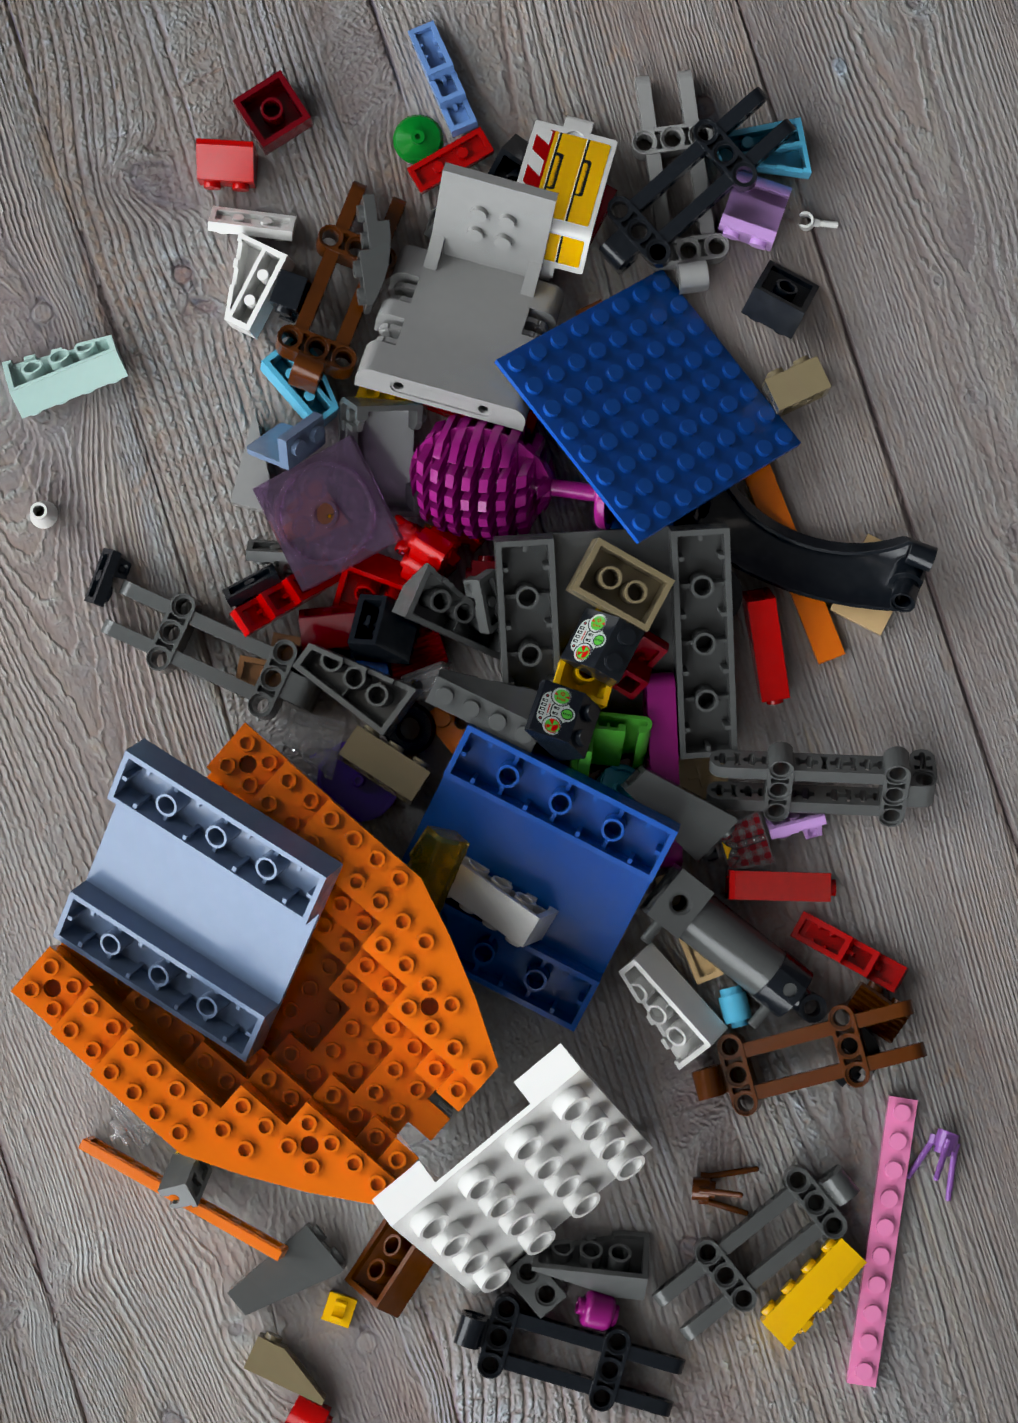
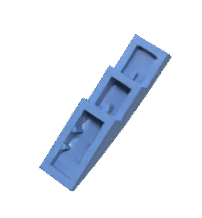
(443, 79)

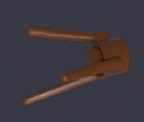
(705, 1190)

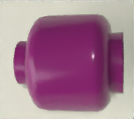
(597, 1310)

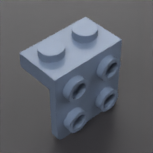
(290, 444)

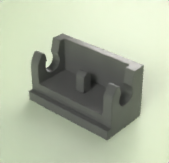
(185, 1179)

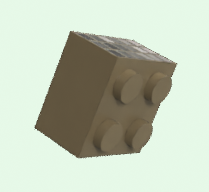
(795, 386)

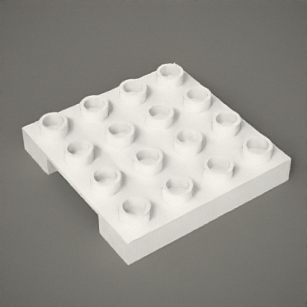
(520, 1179)

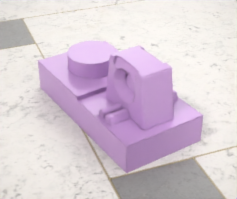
(809, 823)

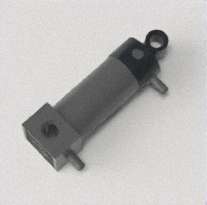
(732, 946)

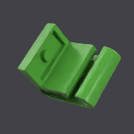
(614, 736)

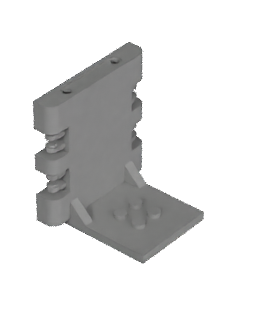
(467, 300)

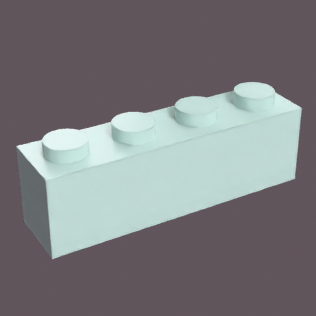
(63, 374)

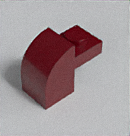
(638, 671)

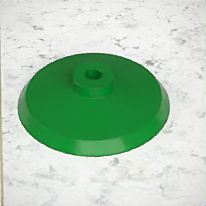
(417, 138)

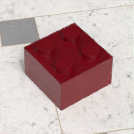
(273, 112)

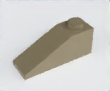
(279, 1365)

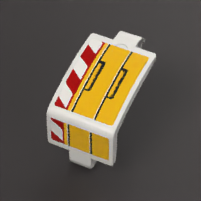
(577, 168)

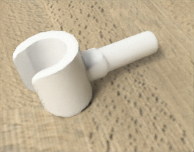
(816, 222)

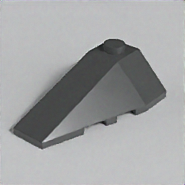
(604, 1264)

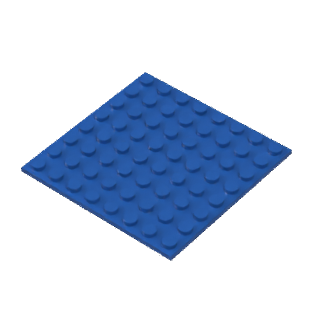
(648, 405)

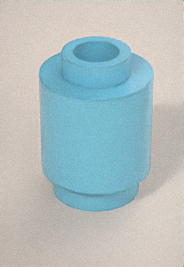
(734, 1006)

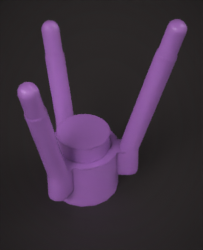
(946, 1144)

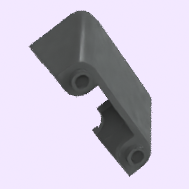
(386, 441)

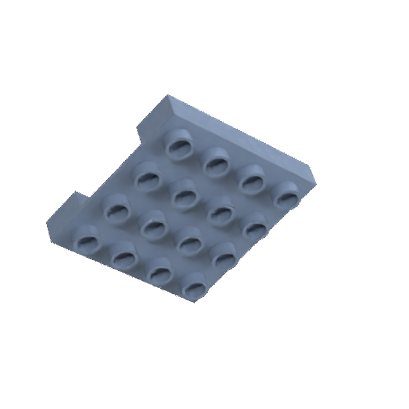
(198, 900)

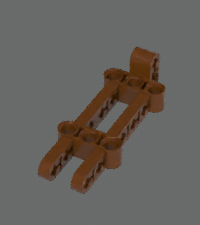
(309, 369)
(719, 1078)

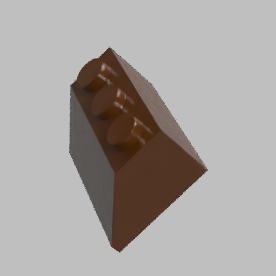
(389, 1270)

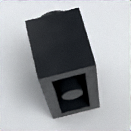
(289, 295)

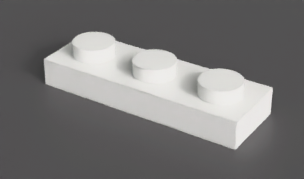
(252, 223)

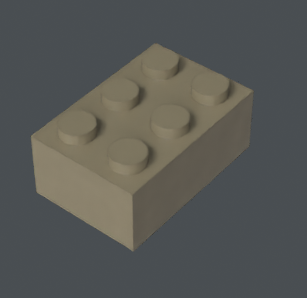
(619, 584)
(384, 764)

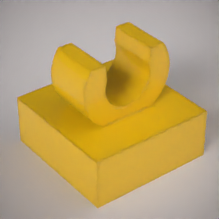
(339, 1309)

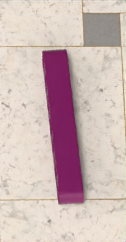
(662, 750)

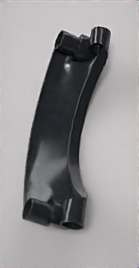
(856, 575)

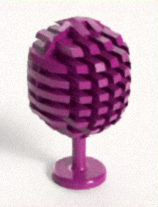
(489, 479)

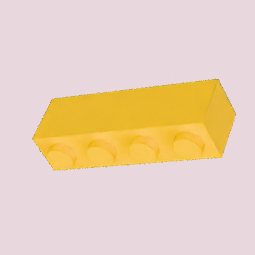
(811, 1290)

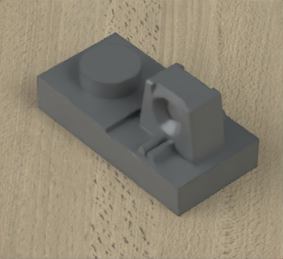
(267, 551)
(483, 590)

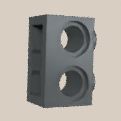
(529, 1287)

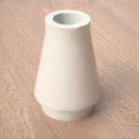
(48, 518)

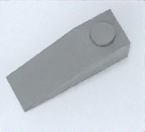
(250, 474)

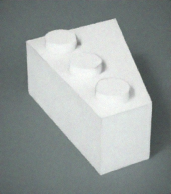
(252, 284)

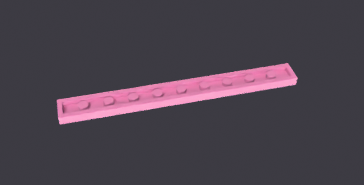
(881, 1241)

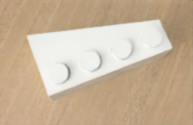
(500, 906)

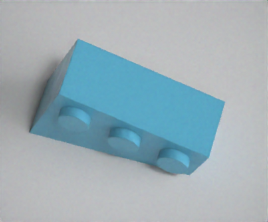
(788, 160)
(304, 403)

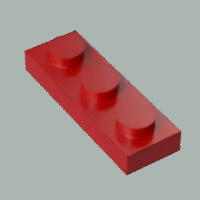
(462, 152)

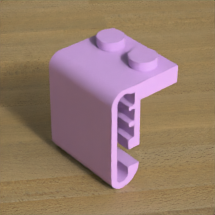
(754, 214)

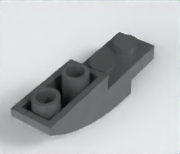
(374, 261)

